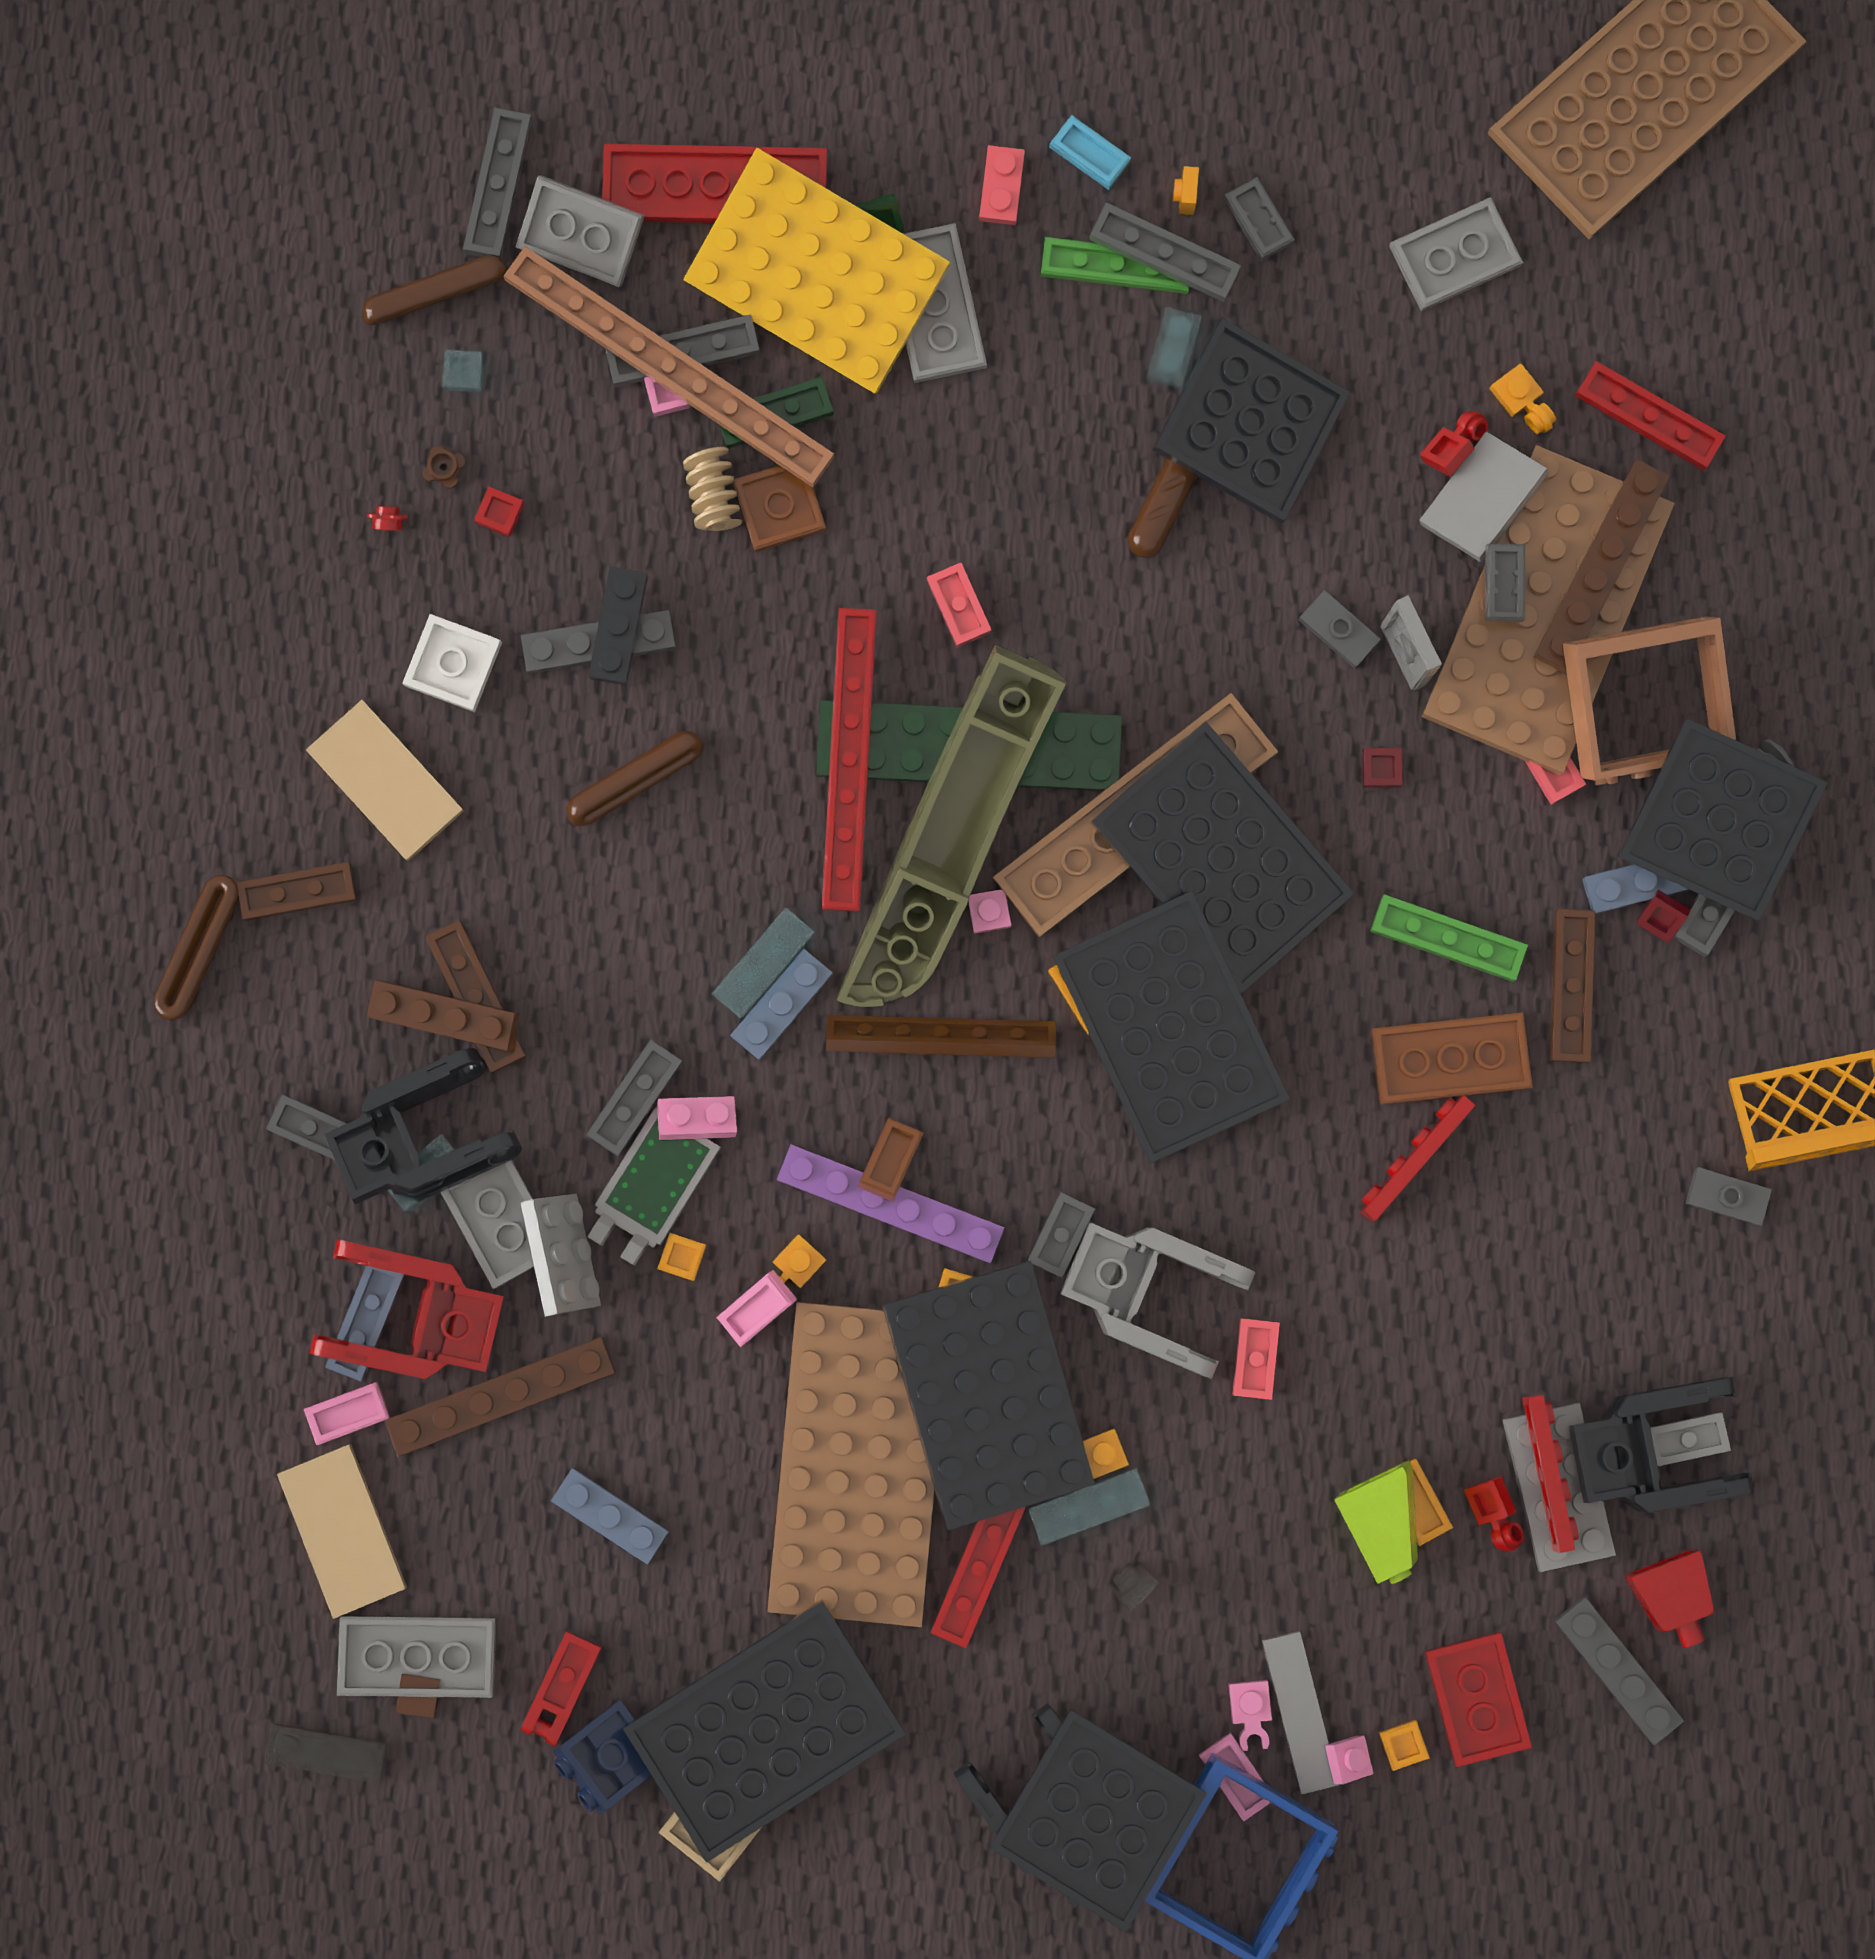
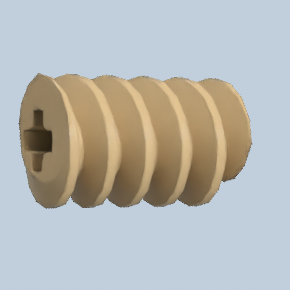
(709, 490)

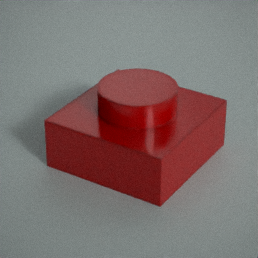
(499, 512)

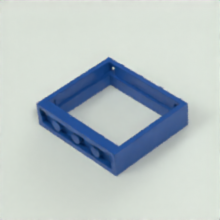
(1299, 1880)

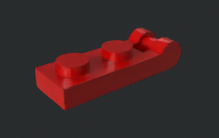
(561, 1687)

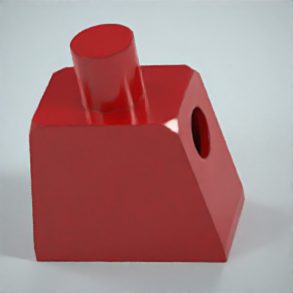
(1675, 1594)

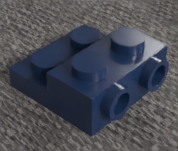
(602, 1760)

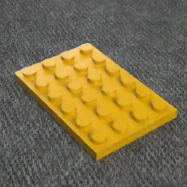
(817, 271)

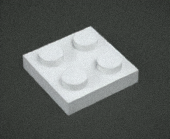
(452, 663)

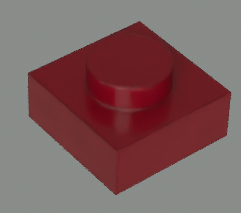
(1382, 767)
(1663, 916)

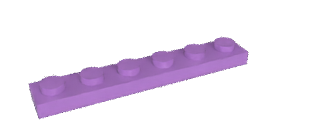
(907, 1211)

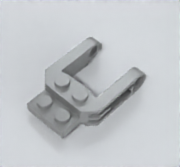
(1114, 1276)

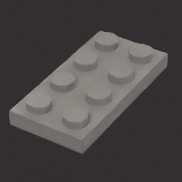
(1591, 1518)

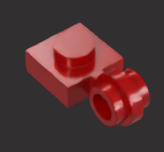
(1451, 448)
(1493, 1504)

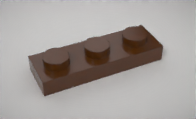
(296, 891)

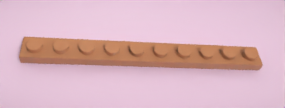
(669, 366)

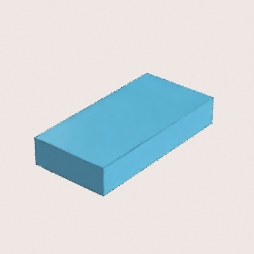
(1090, 152)

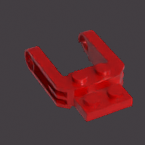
(450, 1325)

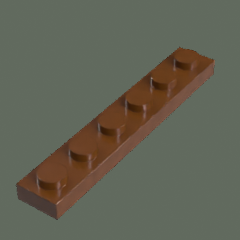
(1603, 562)
(941, 1036)
(499, 1396)

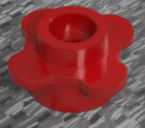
(387, 518)

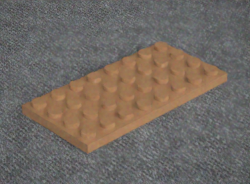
(1640, 99)
(1490, 676)
(850, 1476)

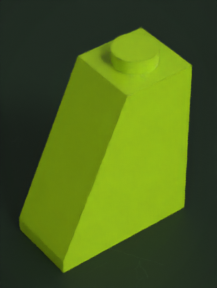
(1384, 1522)

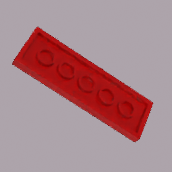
(690, 180)

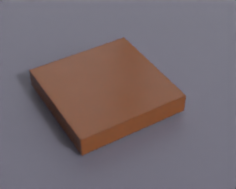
(777, 507)

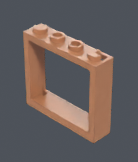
(1715, 685)

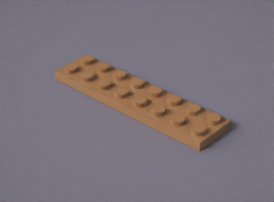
(1077, 860)

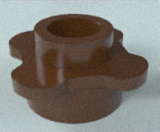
(438, 457)

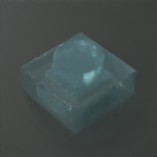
(463, 371)

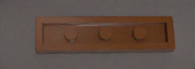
(470, 982)
(1572, 986)
(443, 1015)

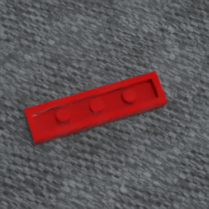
(1650, 416)
(1425, 1145)
(1554, 1490)
(975, 1577)

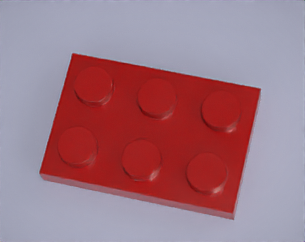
(1478, 1699)

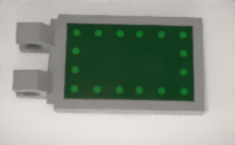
(651, 1188)

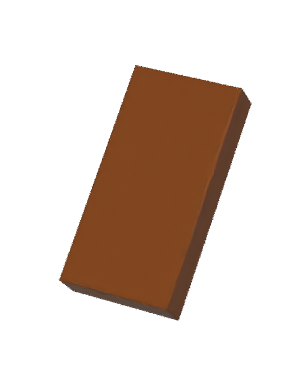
(890, 1159)

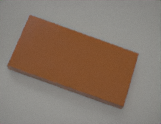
(1451, 1058)

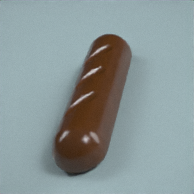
(433, 289)
(1160, 509)
(634, 778)
(196, 947)

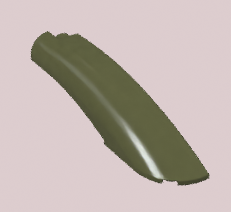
(952, 829)

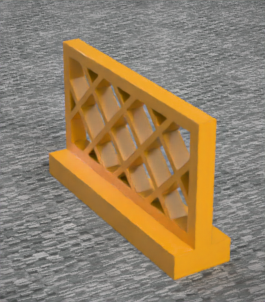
(1813, 1143)

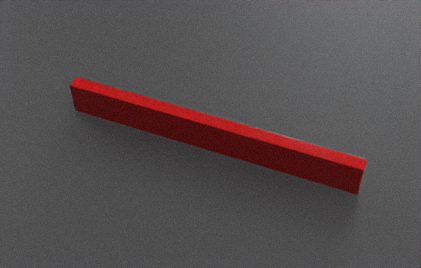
(849, 760)

